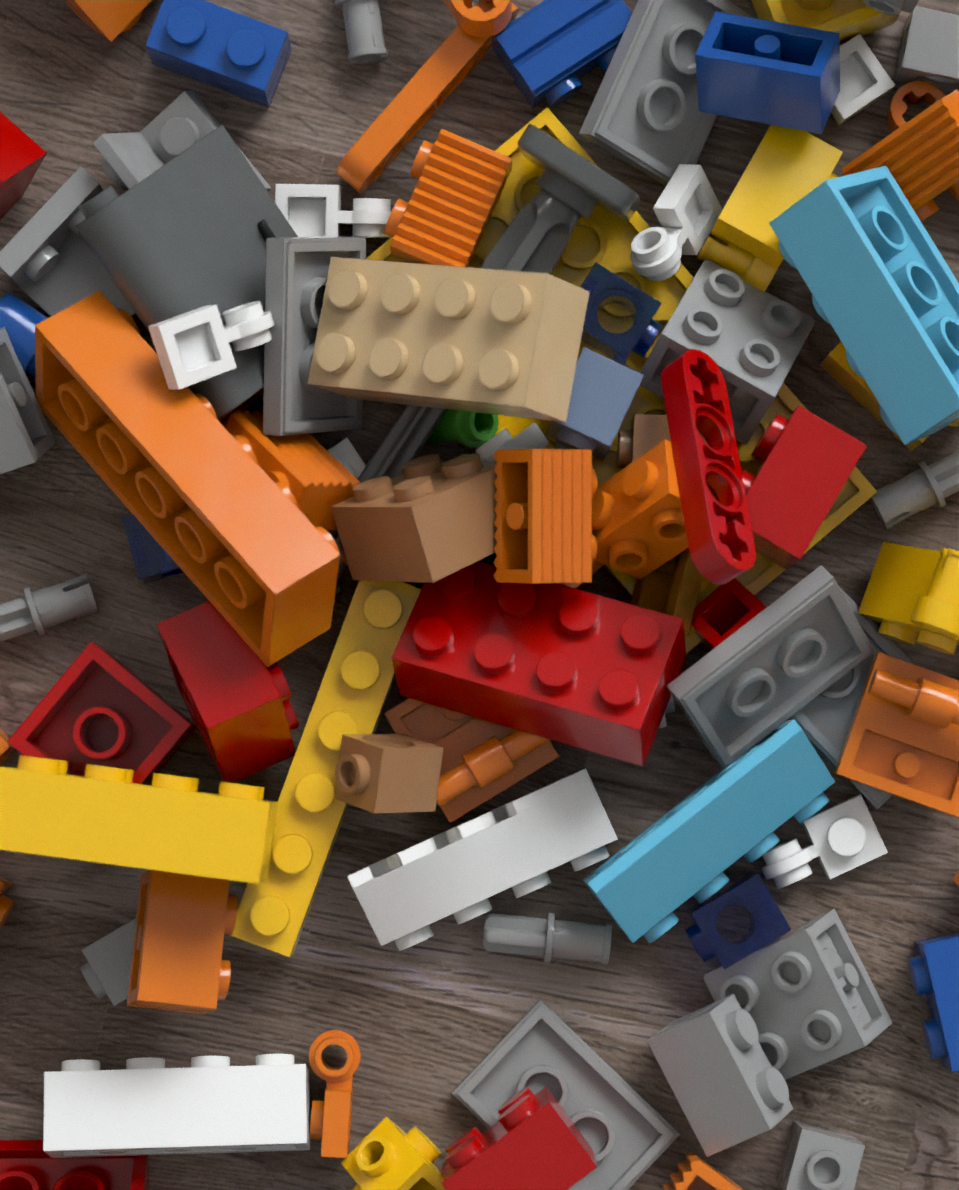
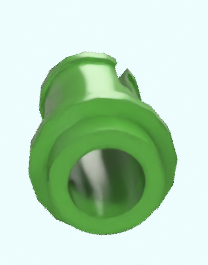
(466, 427)

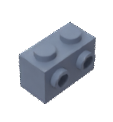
(597, 404)

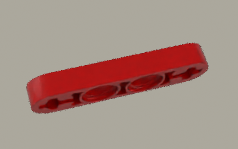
(716, 530)

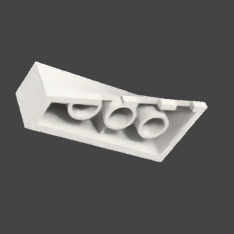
(482, 858)

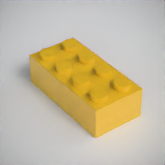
(136, 824)

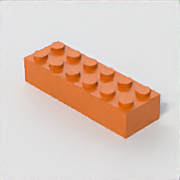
(186, 478)

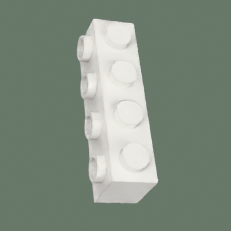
(176, 1108)

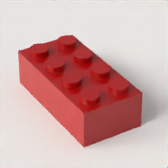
(542, 660)

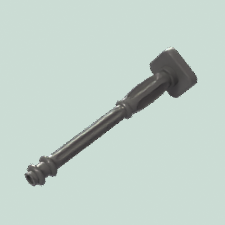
(531, 243)

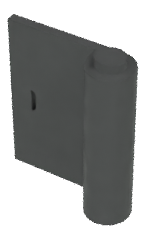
(189, 242)

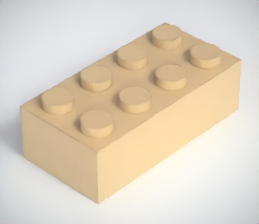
(449, 337)

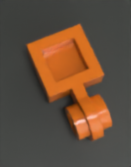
(332, 1116)

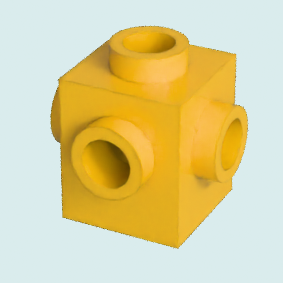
(394, 1160)

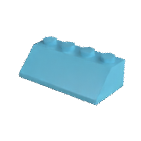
(882, 293)
(710, 831)

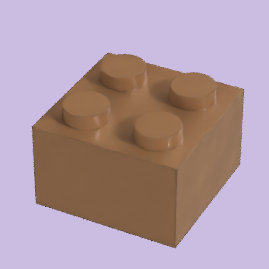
(420, 521)

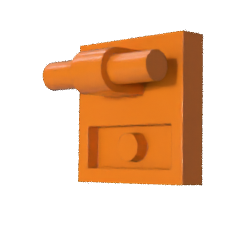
(906, 735)
(477, 754)

